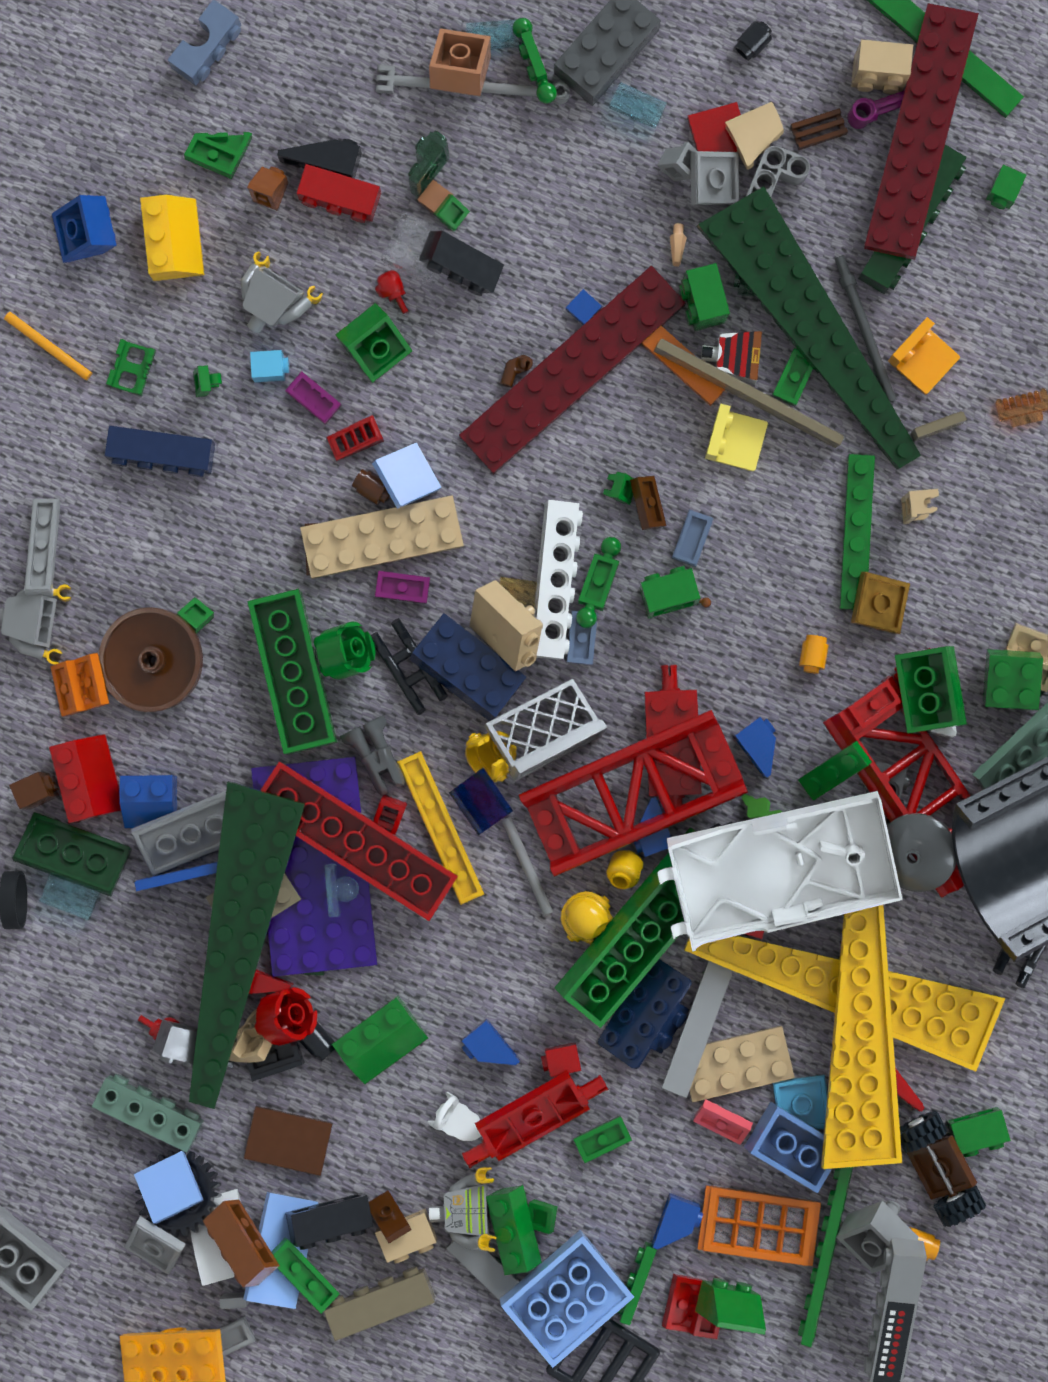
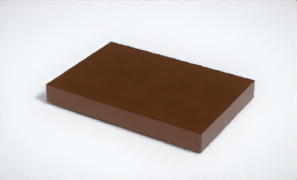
(288, 1140)

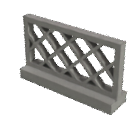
(551, 750)

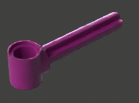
(873, 109)

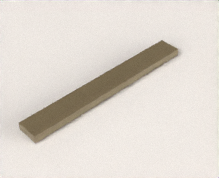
(748, 393)

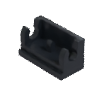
(277, 1060)

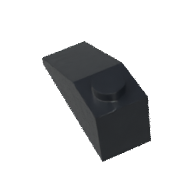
(331, 155)

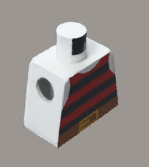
(736, 355)

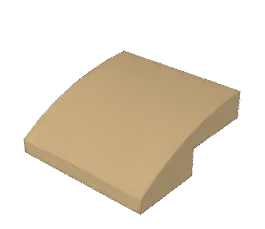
(1030, 640)

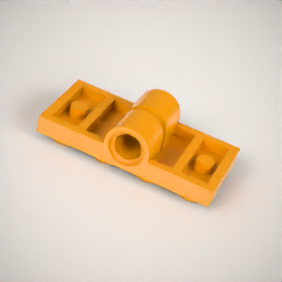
(173, 1356)

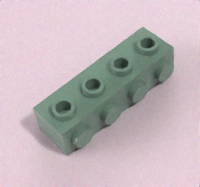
(148, 1113)

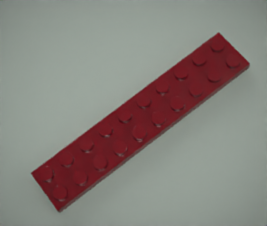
(921, 131)
(572, 370)

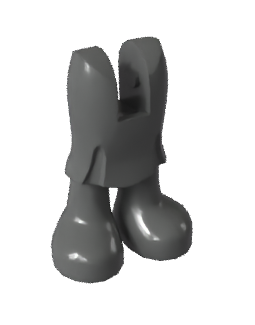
(379, 760)

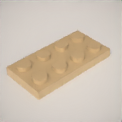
(742, 1064)

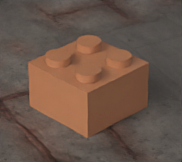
(460, 62)

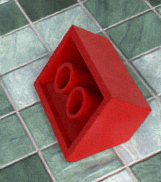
(86, 778)

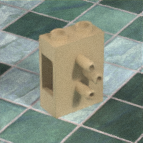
(506, 625)

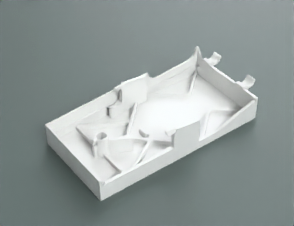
(782, 869)

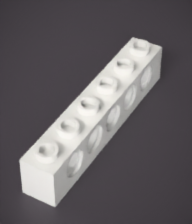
(571, 516)

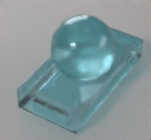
(338, 889)

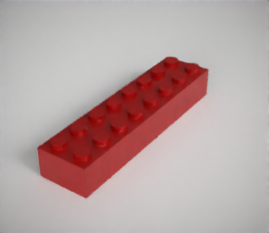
(363, 845)

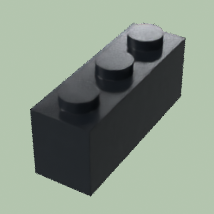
(461, 263)
(329, 1220)

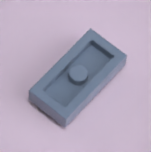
(581, 642)

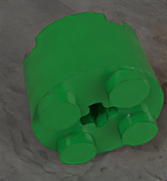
(344, 651)

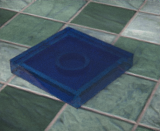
(480, 801)

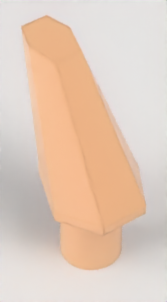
(677, 243)

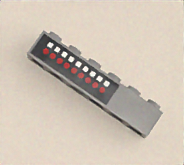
(896, 1310)

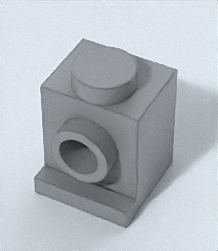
(677, 162)

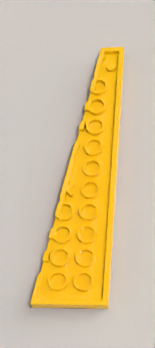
(862, 1077)

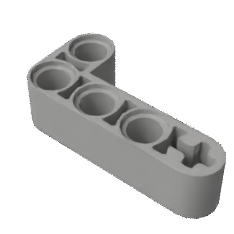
(781, 171)

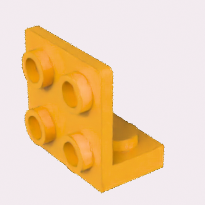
(924, 357)

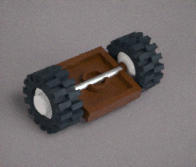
(941, 1169)

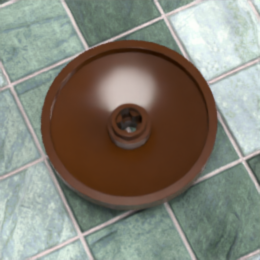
(127, 657)

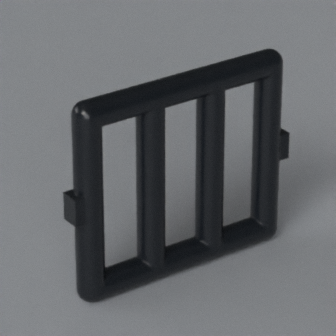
(630, 1341)

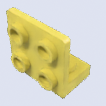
(736, 439)

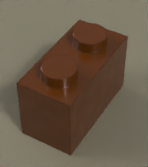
(35, 790)

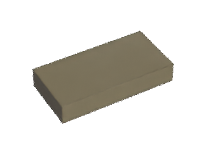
(938, 426)

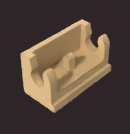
(915, 505)

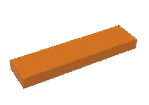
(705, 389)

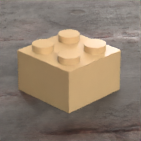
(882, 66)

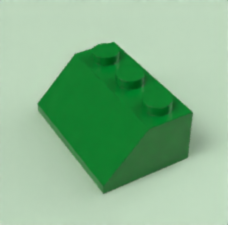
(930, 689)
(380, 1040)

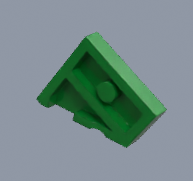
(218, 151)

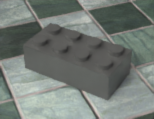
(606, 48)

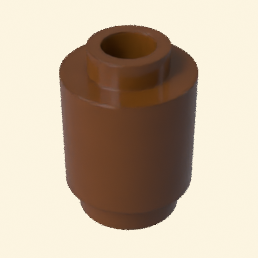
(370, 487)

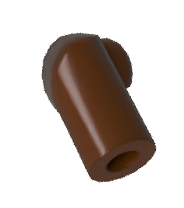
(514, 367)

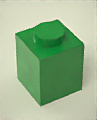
(1005, 187)

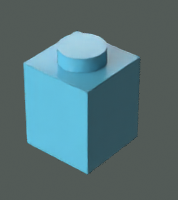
(269, 366)

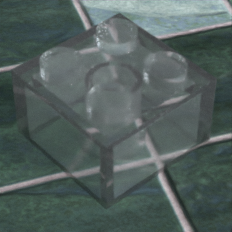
(406, 247)

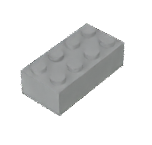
(27, 1262)

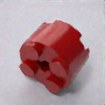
(285, 1016)

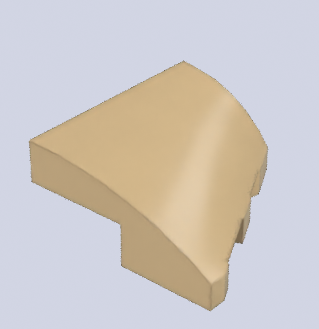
(755, 132)
(250, 1045)

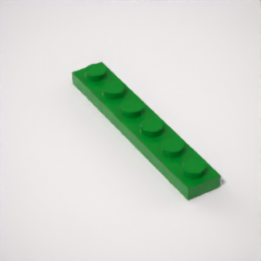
(856, 526)

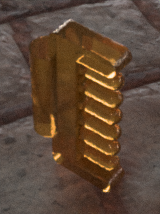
(1023, 414)

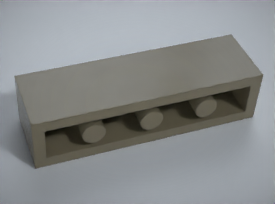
(379, 1303)

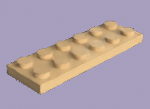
(381, 537)

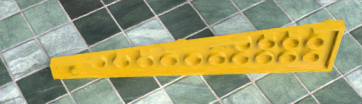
(924, 1012)

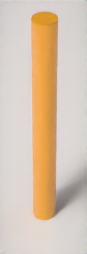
(48, 346)

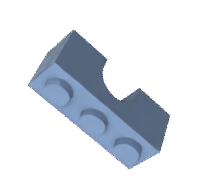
(194, 61)

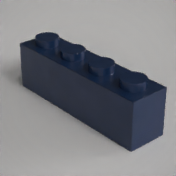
(159, 450)

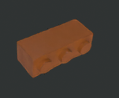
(240, 1243)

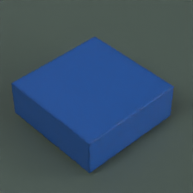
(583, 307)

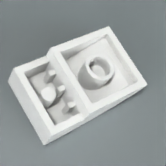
(207, 1253)

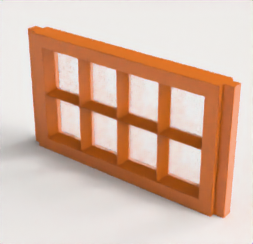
(759, 1225)

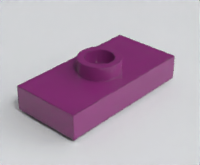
(313, 398)

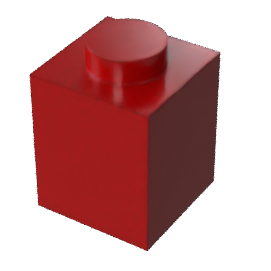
(561, 1059)

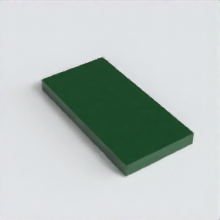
(72, 854)

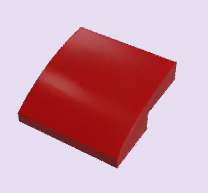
(681, 1308)

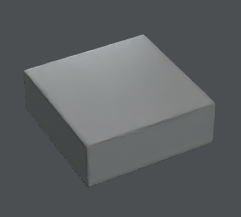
(233, 1301)

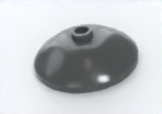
(932, 845)

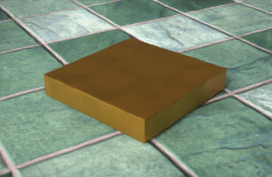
(880, 603)

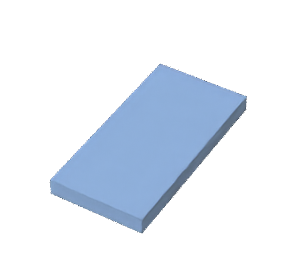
(273, 1228)

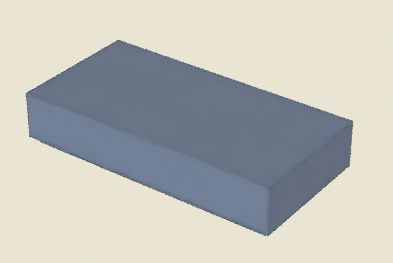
(692, 538)

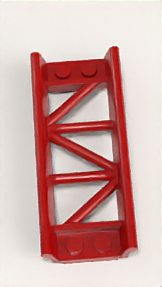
(860, 721)
(718, 772)

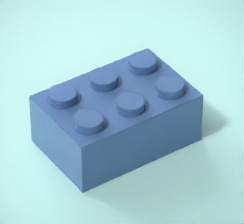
(789, 1146)

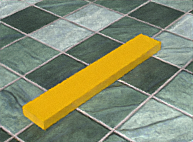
(440, 826)

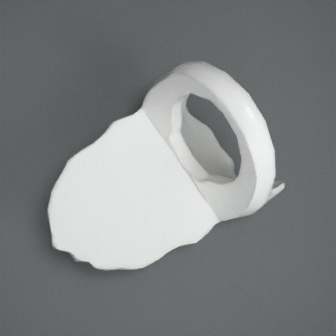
(456, 1120)

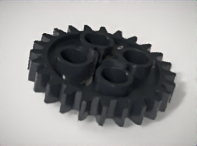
(189, 1219)

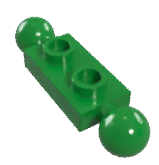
(528, 50)
(598, 582)

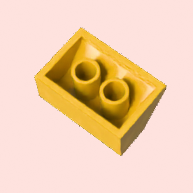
(172, 237)

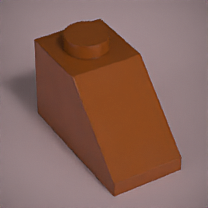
(268, 187)

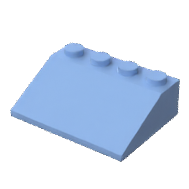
(566, 1298)

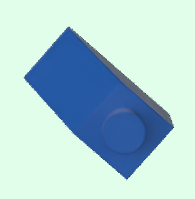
(758, 744)
(657, 841)
(488, 1046)
(676, 1221)

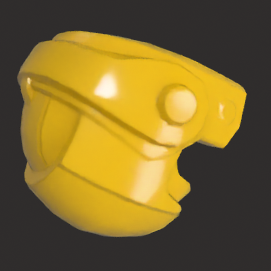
(483, 753)
(585, 916)

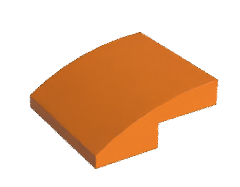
(79, 684)

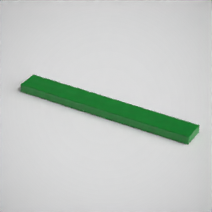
(976, 74)

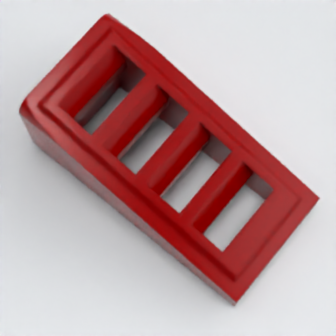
(360, 425)
(394, 804)
(907, 1094)

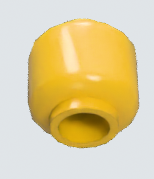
(624, 869)

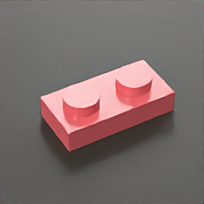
(722, 1122)

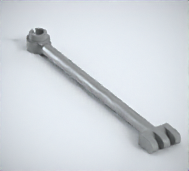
(497, 88)

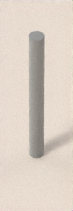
(527, 866)

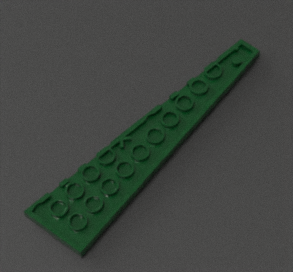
(774, 268)
(249, 874)

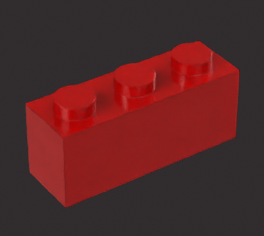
(338, 193)

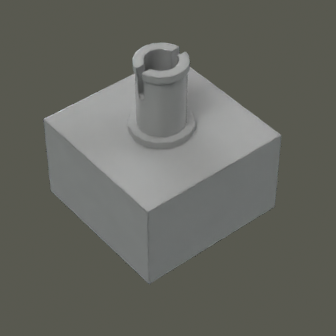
(870, 1232)

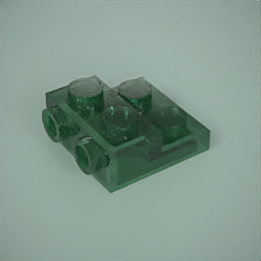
(431, 157)

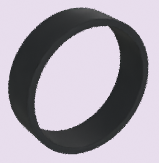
(13, 900)

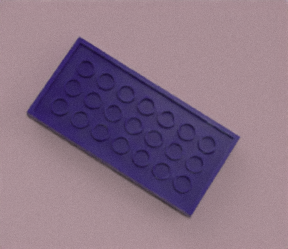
(304, 935)

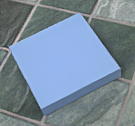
(406, 475)
(168, 1187)

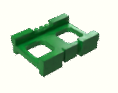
(122, 365)

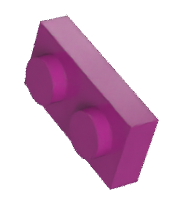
(402, 587)

